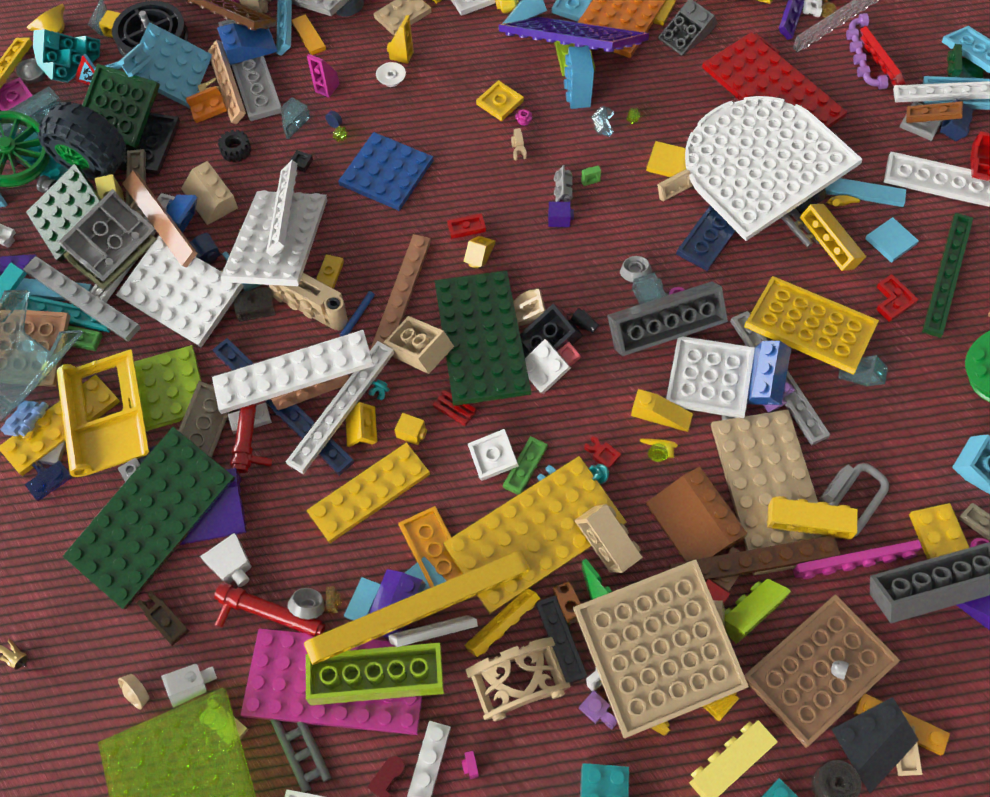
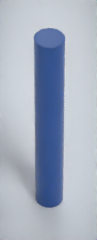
(358, 313)

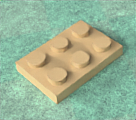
(395, 12)

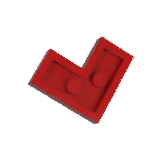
(898, 297)

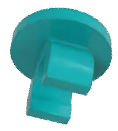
(379, 386)
(600, 473)

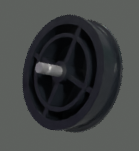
(133, 21)

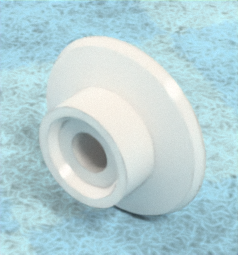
(390, 74)

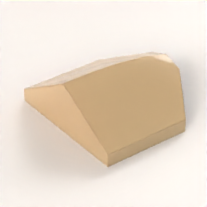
(529, 307)

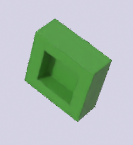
(591, 175)

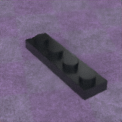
(564, 647)

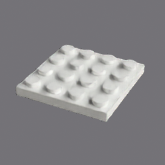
(711, 376)

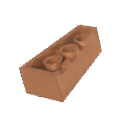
(289, 399)

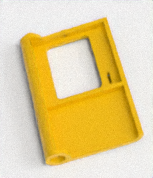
(109, 439)

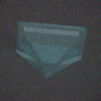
(96, 17)

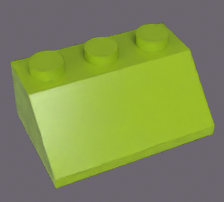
(754, 608)

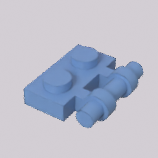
(24, 418)

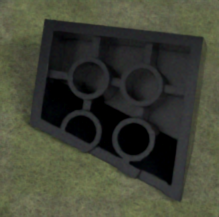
(876, 741)

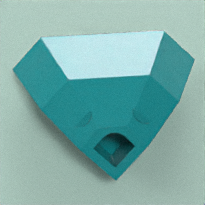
(61, 54)

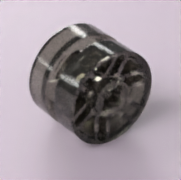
(840, 771)

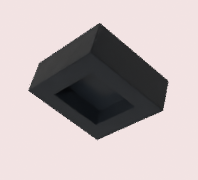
(302, 159)

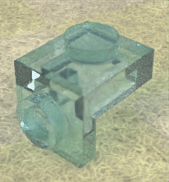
(601, 122)

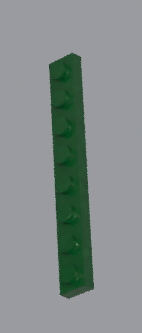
(947, 275)

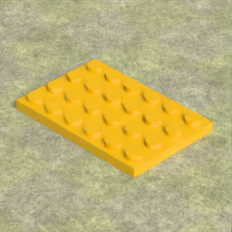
(812, 324)

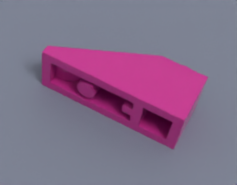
(323, 76)

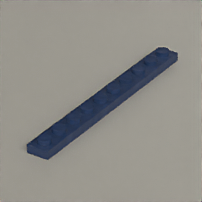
(292, 415)

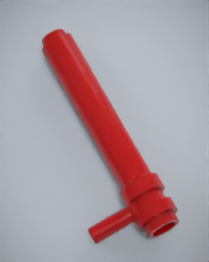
(242, 449)
(240, 599)

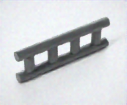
(294, 759)

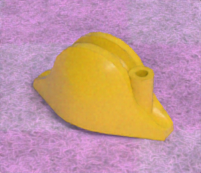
(50, 20)

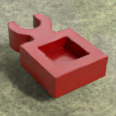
(604, 453)

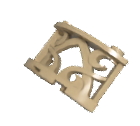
(488, 667)

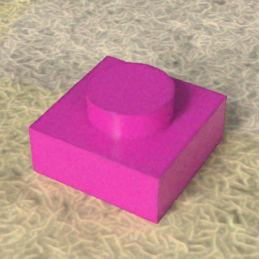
(469, 765)

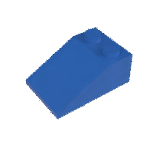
(245, 44)

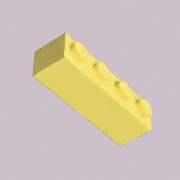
(734, 761)

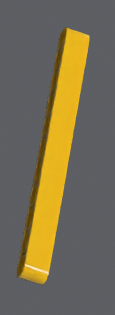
(415, 607)

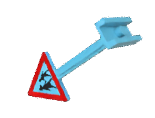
(130, 63)

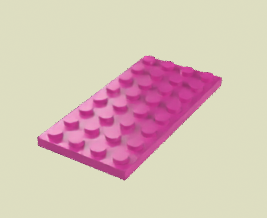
(279, 690)

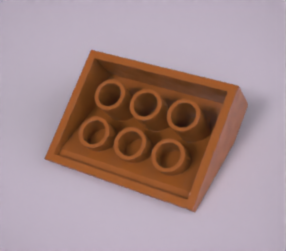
(696, 517)

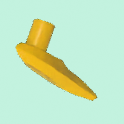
(842, 200)
(668, 444)

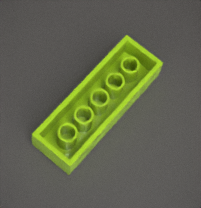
(376, 674)

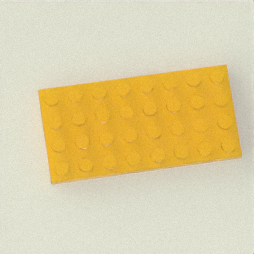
(538, 524)

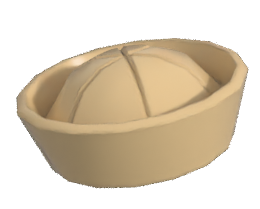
(133, 690)

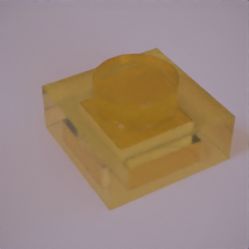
(333, 599)

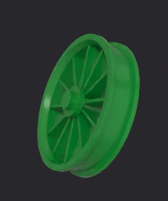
(12, 148)

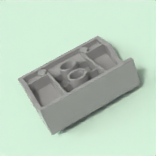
(106, 235)

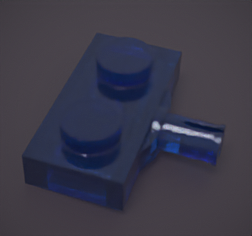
(47, 479)

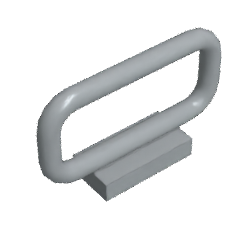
(845, 479)

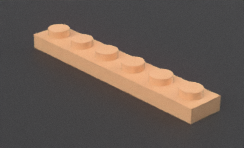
(226, 82)

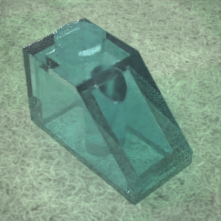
(293, 116)
(869, 372)

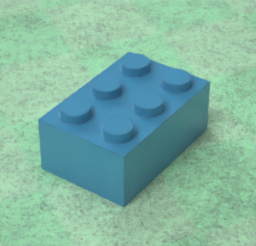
(579, 77)

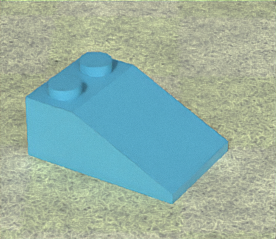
(974, 462)

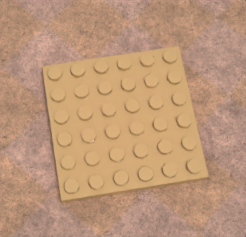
(660, 648)

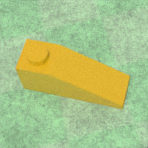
(401, 46)
(660, 410)

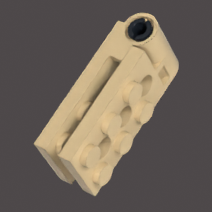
(314, 300)

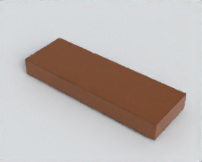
(934, 112)

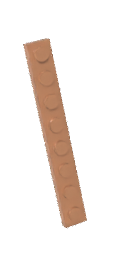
(403, 287)

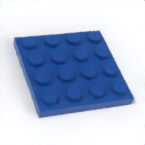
(386, 171)

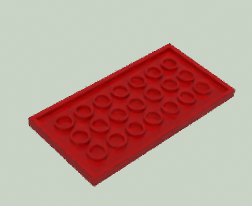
(755, 69)

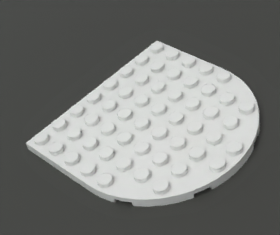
(763, 160)

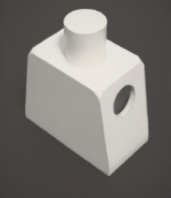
(228, 561)
(180, 684)

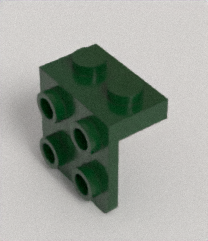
(961, 66)

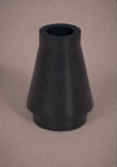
(584, 320)

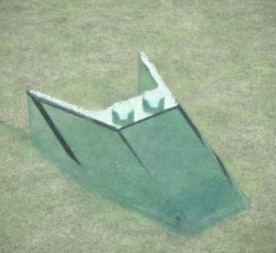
(22, 359)

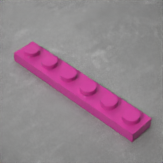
(850, 561)

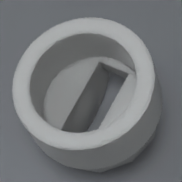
(839, 669)

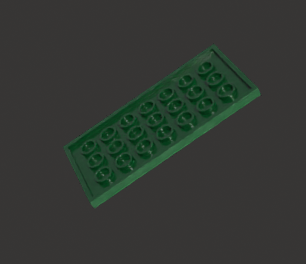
(486, 338)
(148, 517)

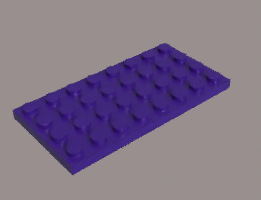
(574, 32)

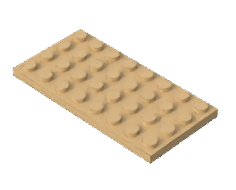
(760, 463)

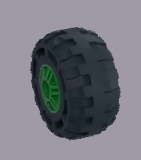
(82, 138)

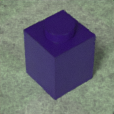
(560, 214)

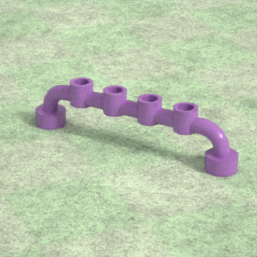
(860, 57)

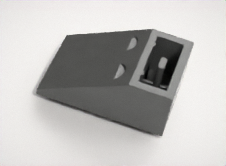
(688, 27)

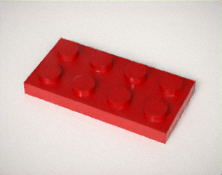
(881, 57)

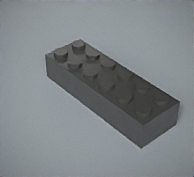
(667, 318)
(933, 583)

